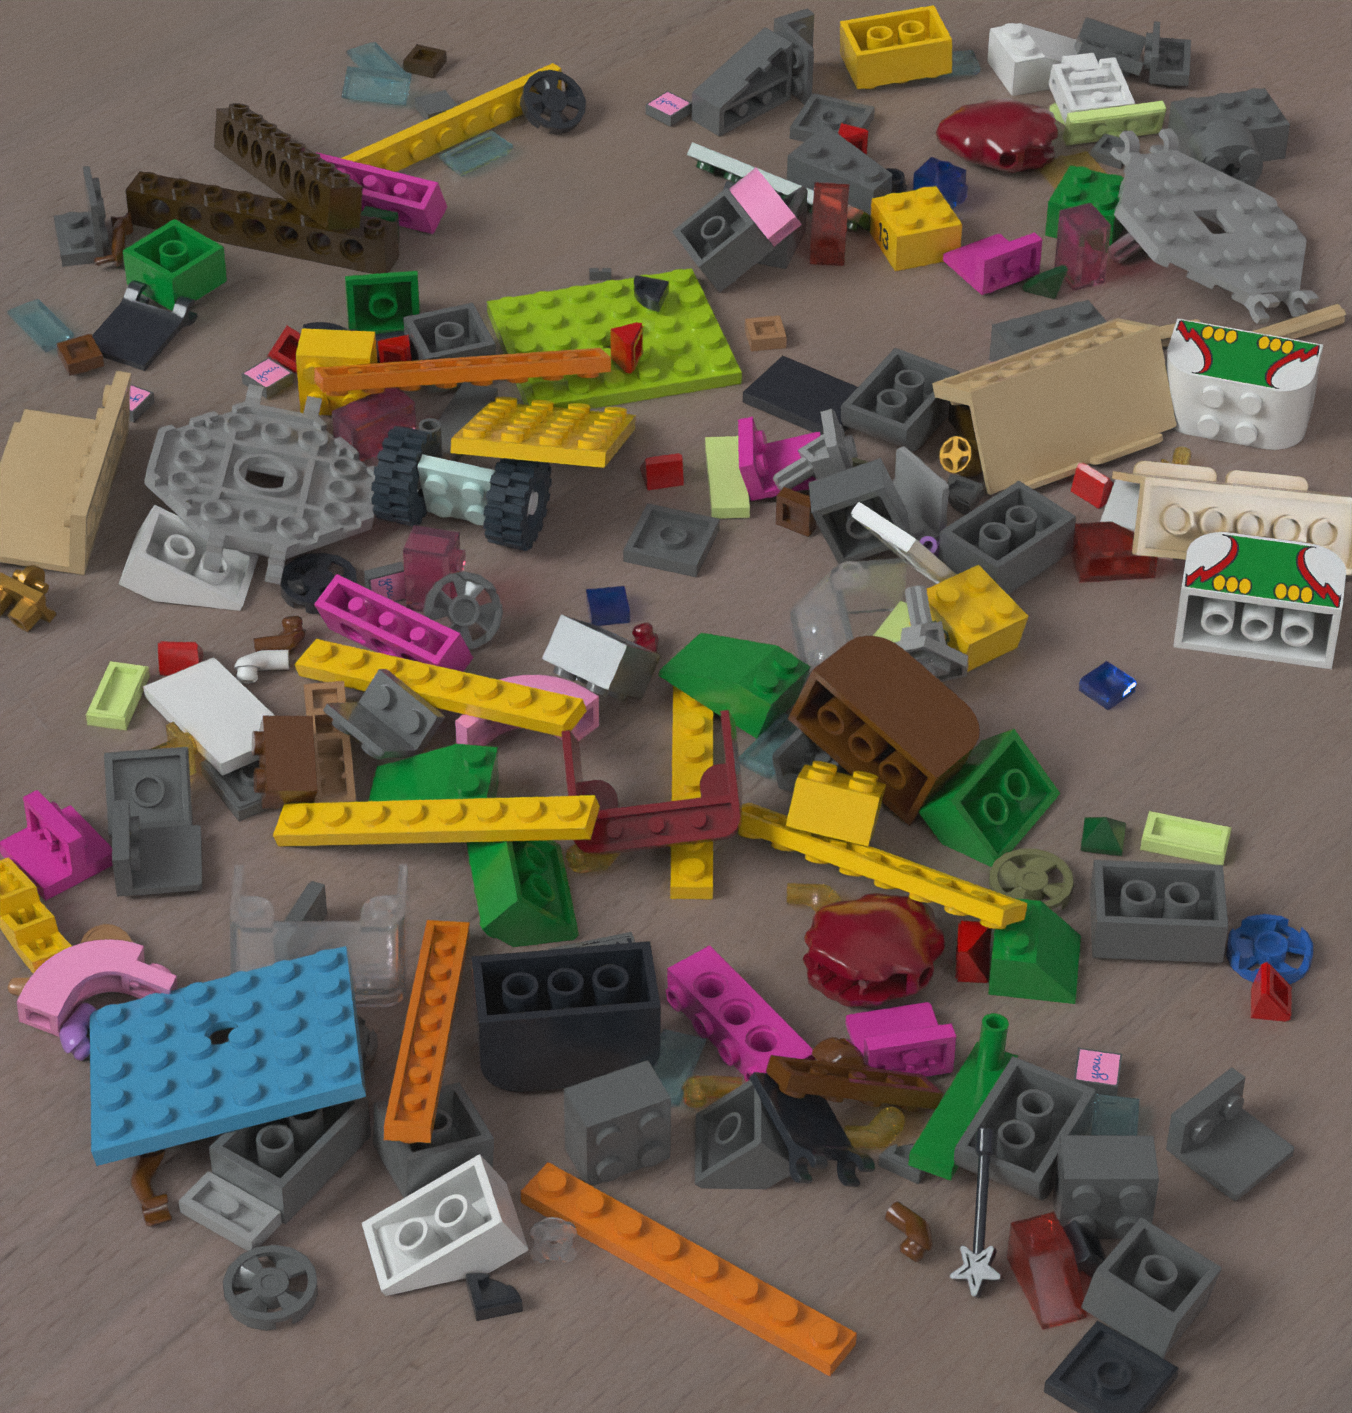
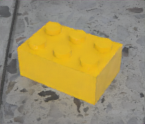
(895, 47)

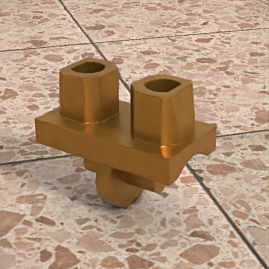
(27, 593)

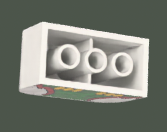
(1241, 384)
(1261, 599)

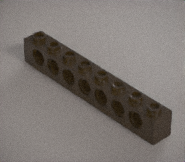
(288, 167)
(260, 223)

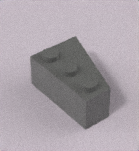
(746, 84)
(833, 159)

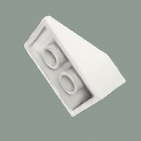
(1025, 56)
(169, 566)
(446, 1230)

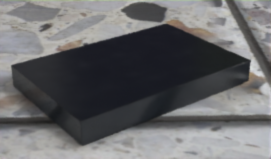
(798, 394)

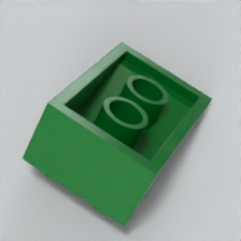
(738, 676)
(444, 773)

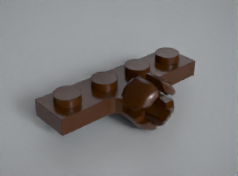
(843, 1074)

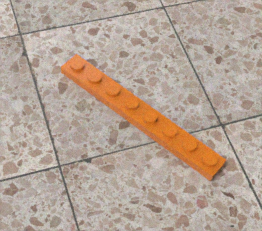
(450, 371)
(427, 1033)
(690, 1269)

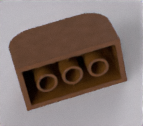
(888, 718)

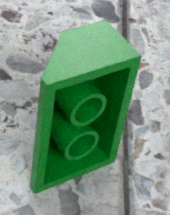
(991, 799)
(522, 892)

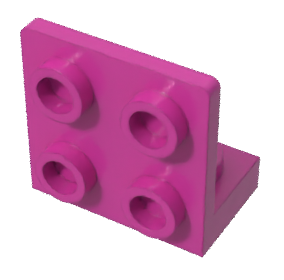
(996, 261)
(762, 460)
(904, 1039)

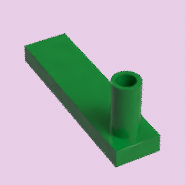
(963, 1099)

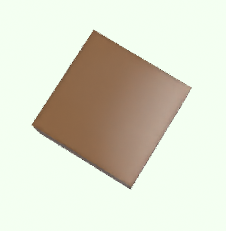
(765, 333)

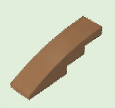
(332, 746)

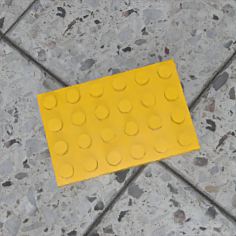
(545, 432)

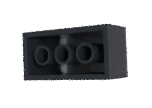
(565, 1014)

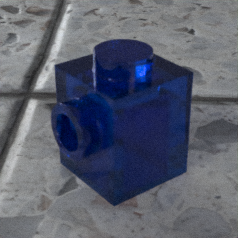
(947, 178)

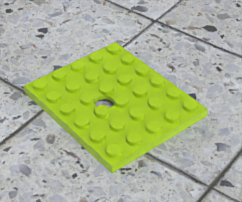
(680, 342)

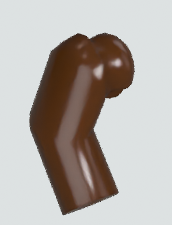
(287, 639)
(914, 1227)

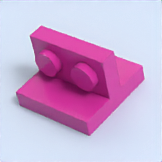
(56, 847)

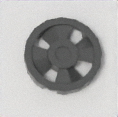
(464, 609)
(269, 1287)

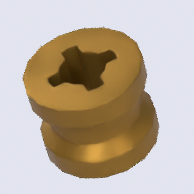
(957, 449)

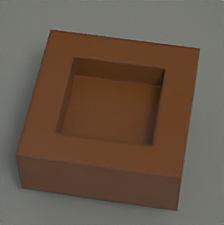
(80, 354)
(794, 512)

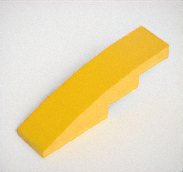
(25, 919)

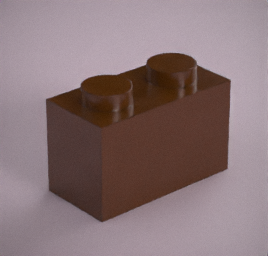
(285, 761)

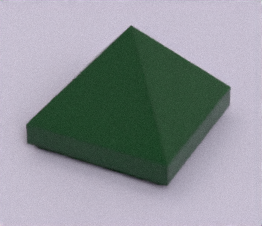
(1047, 283)
(1103, 836)

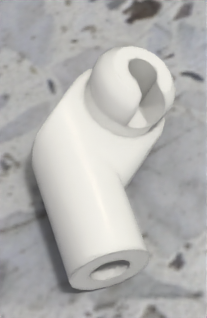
(259, 661)

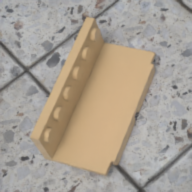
(1066, 403)
(59, 482)
(1187, 502)

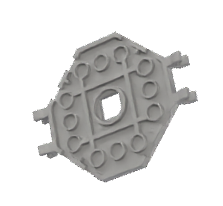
(1254, 259)
(204, 471)

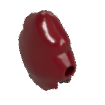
(1001, 134)
(872, 949)

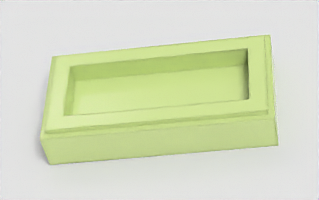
(117, 695)
(1185, 838)

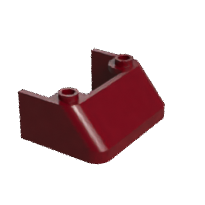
(662, 824)

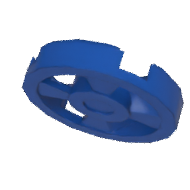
(1268, 946)

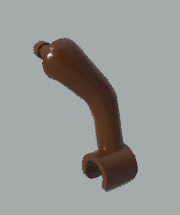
(121, 227)
(153, 1207)

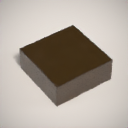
(425, 61)

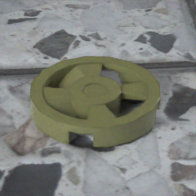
(1031, 880)

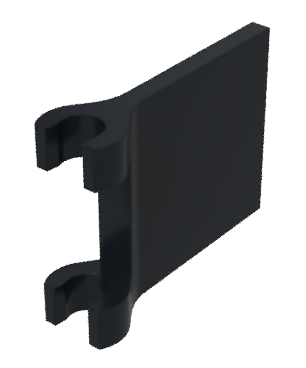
(138, 331)
(810, 1133)

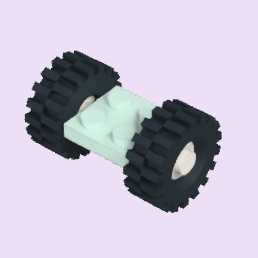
(417, 481)

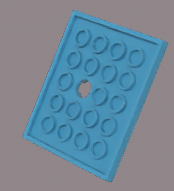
(167, 1084)

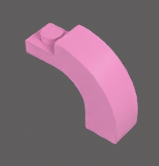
(765, 206)
(480, 731)
(85, 972)

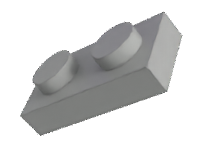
(230, 1212)

